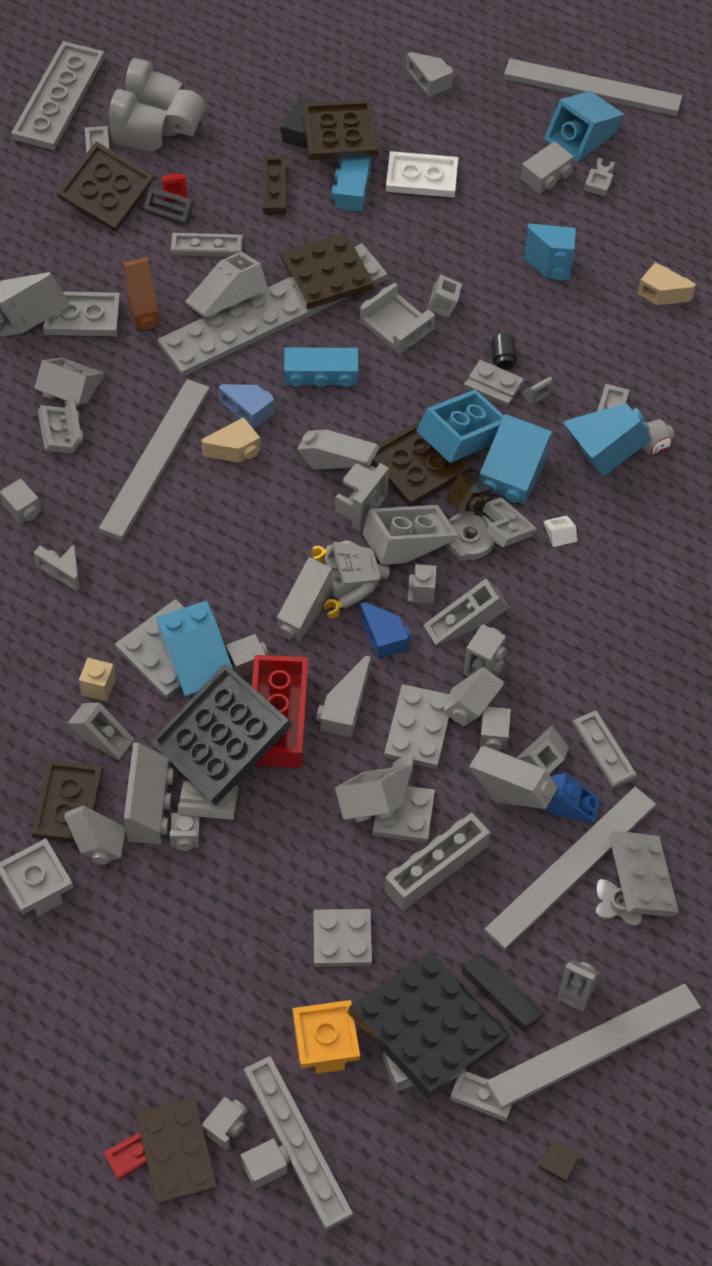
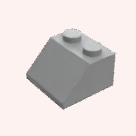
(67, 380)
(373, 793)

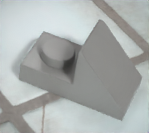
(61, 568)

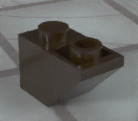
(469, 494)

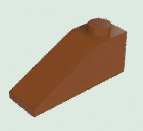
(141, 294)

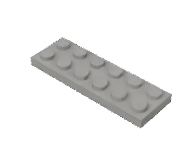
(58, 95)

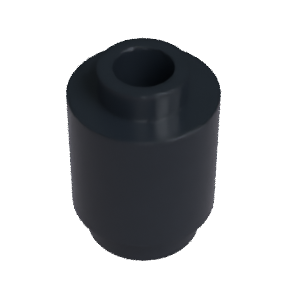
(503, 351)

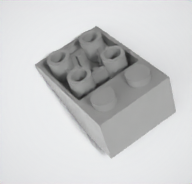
(227, 285)
(29, 302)

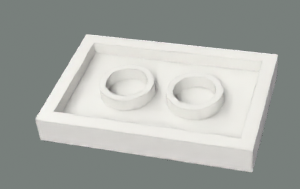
(422, 174)

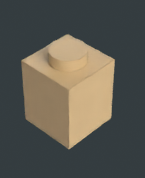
(97, 679)

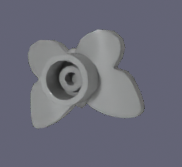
(613, 904)

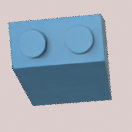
(583, 124)
(609, 435)
(515, 459)

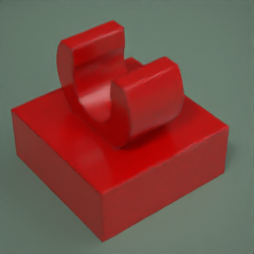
(174, 184)

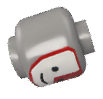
(660, 435)

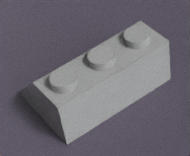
(147, 796)

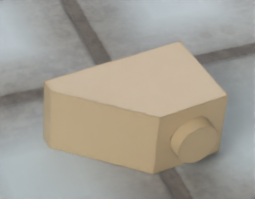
(232, 442)

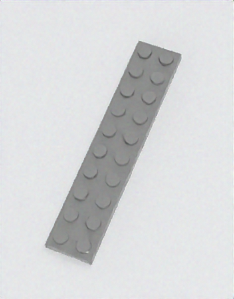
(247, 323)

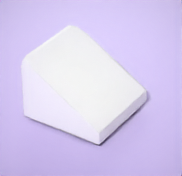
(561, 531)

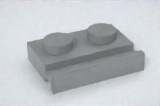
(494, 383)
(196, 804)

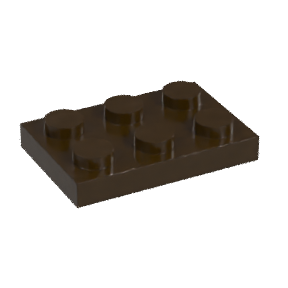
(64, 789)
(175, 1150)

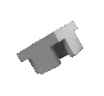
(369, 492)
(35, 878)

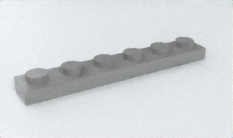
(299, 1143)

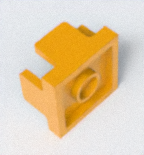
(325, 1036)

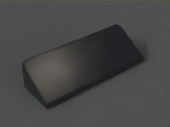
(502, 993)

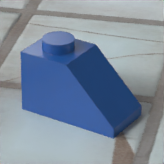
(384, 631)

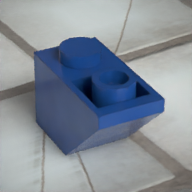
(573, 800)

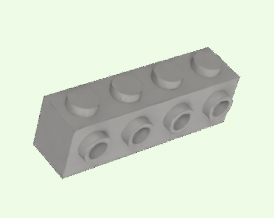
(436, 861)

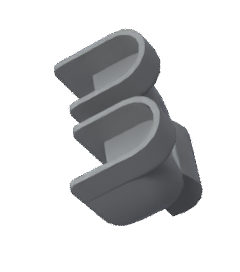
(152, 108)

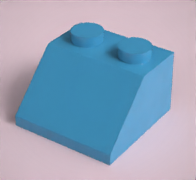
(550, 250)

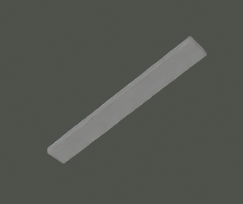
(580, 83)
(154, 460)
(567, 870)
(592, 1046)

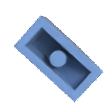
(247, 402)

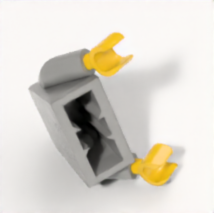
(353, 573)

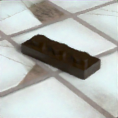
(274, 184)

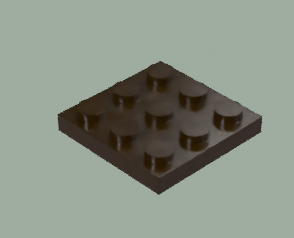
(340, 129)
(105, 186)
(326, 270)
(416, 466)

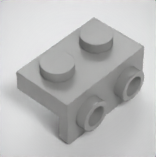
(60, 428)

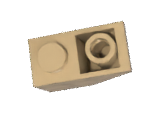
(665, 286)

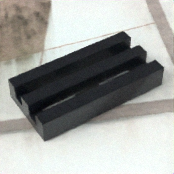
(187, 210)

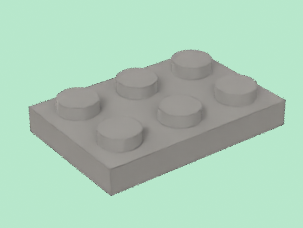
(86, 316)
(418, 726)
(643, 874)

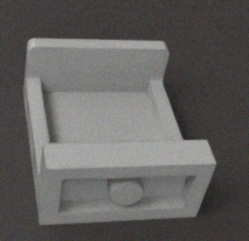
(395, 319)

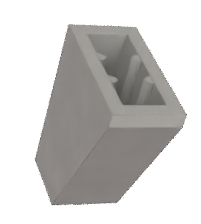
(305, 600)
(512, 780)

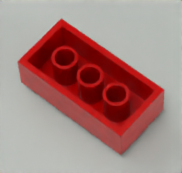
(284, 685)

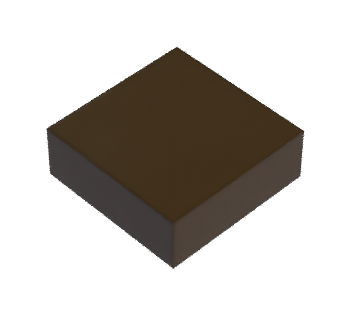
(559, 1161)

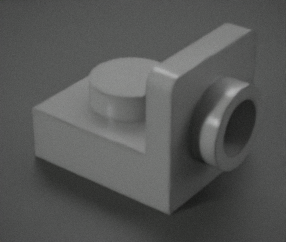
(184, 832)

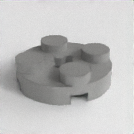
(470, 548)

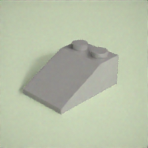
(406, 532)

